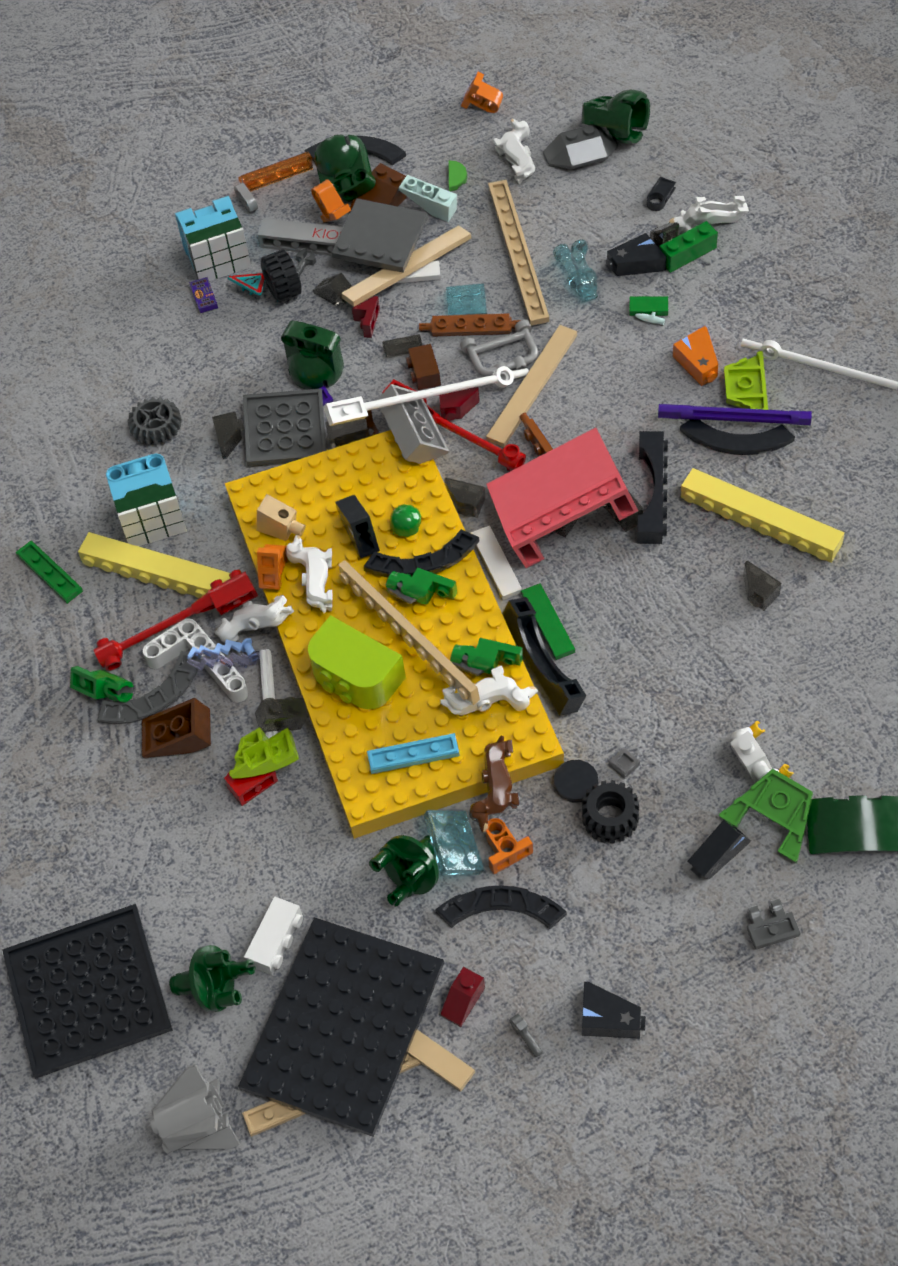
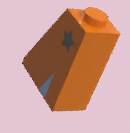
(697, 356)

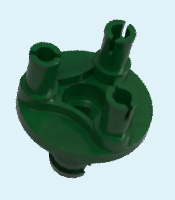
(409, 865)
(211, 978)

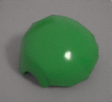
(405, 520)

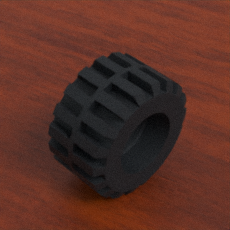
(281, 275)
(610, 795)

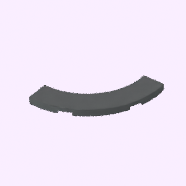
(156, 700)

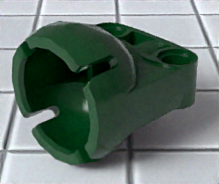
(619, 114)
(345, 166)
(312, 355)

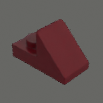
(367, 315)

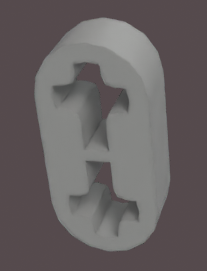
(246, 197)

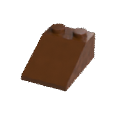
(386, 187)
(177, 730)

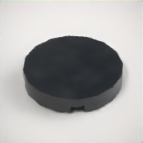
(574, 779)

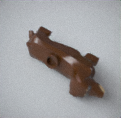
(498, 784)

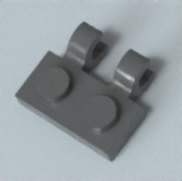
(773, 930)

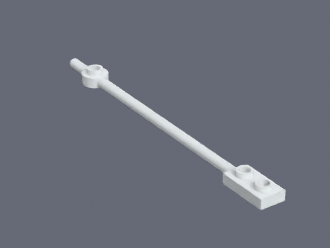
(772, 351)
(356, 409)

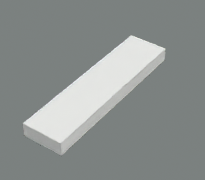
(497, 563)

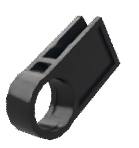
(661, 190)

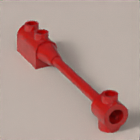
(508, 456)
(222, 596)

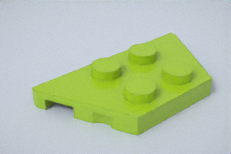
(746, 383)

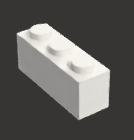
(274, 935)

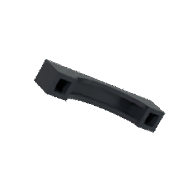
(650, 524)
(562, 691)

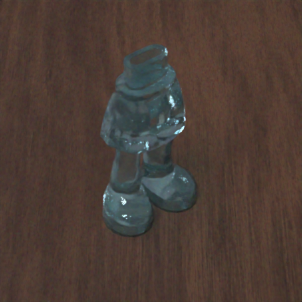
(582, 280)

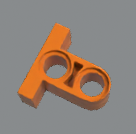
(482, 95)
(329, 201)
(271, 563)
(503, 840)

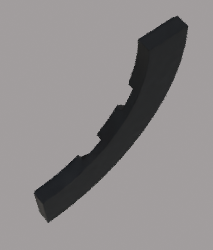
(376, 146)
(737, 443)
(449, 555)
(501, 898)

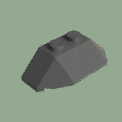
(580, 147)

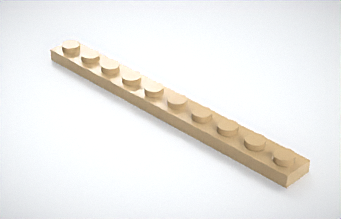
(518, 253)
(410, 634)

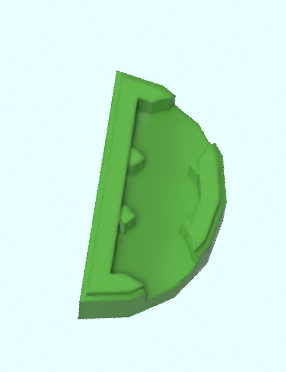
(457, 175)

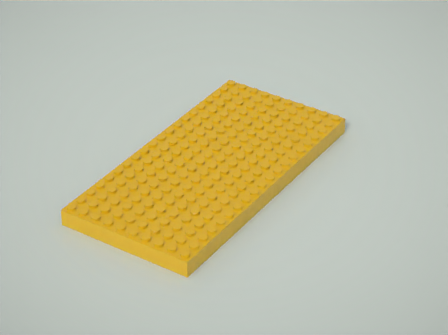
(381, 481)

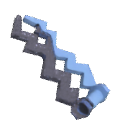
(244, 660)

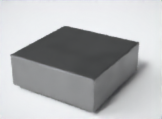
(624, 763)

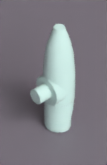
(651, 318)

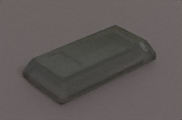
(400, 346)

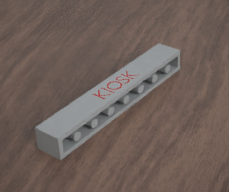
(298, 236)

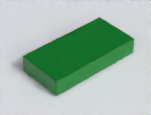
(648, 304)

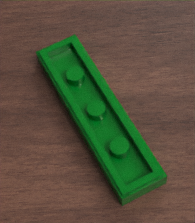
(49, 571)
(549, 622)

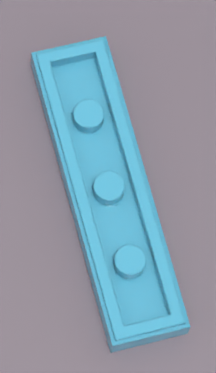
(413, 753)

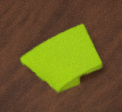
(262, 754)

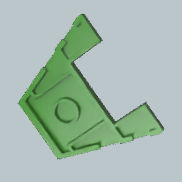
(780, 801)

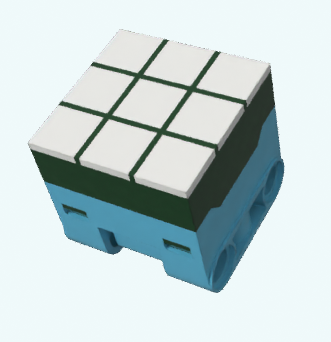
(214, 239)
(145, 500)

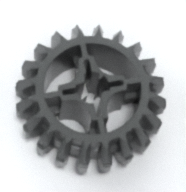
(155, 426)

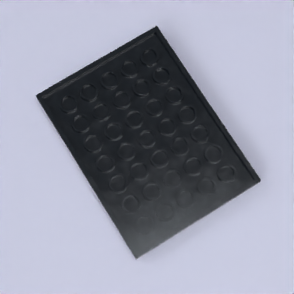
(342, 1026)

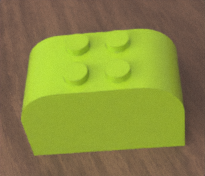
(354, 665)

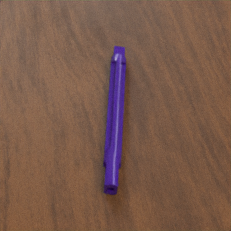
(734, 414)

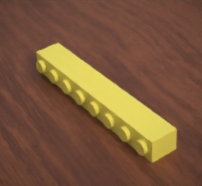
(762, 515)
(148, 565)

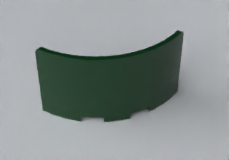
(853, 824)

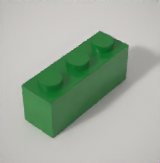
(689, 246)

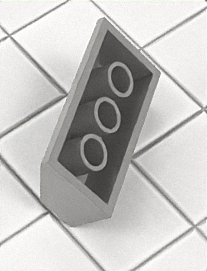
(413, 427)

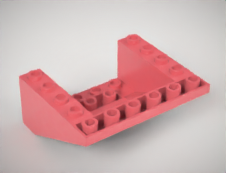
(558, 491)

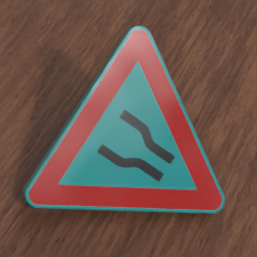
(252, 282)

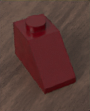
(458, 403)
(462, 996)

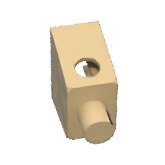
(277, 519)

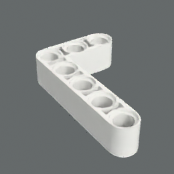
(182, 642)

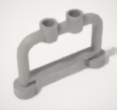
(523, 331)

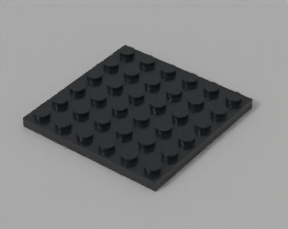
(86, 991)

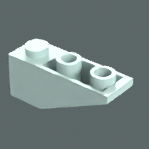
(431, 198)

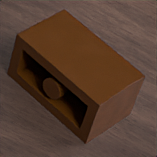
(424, 367)

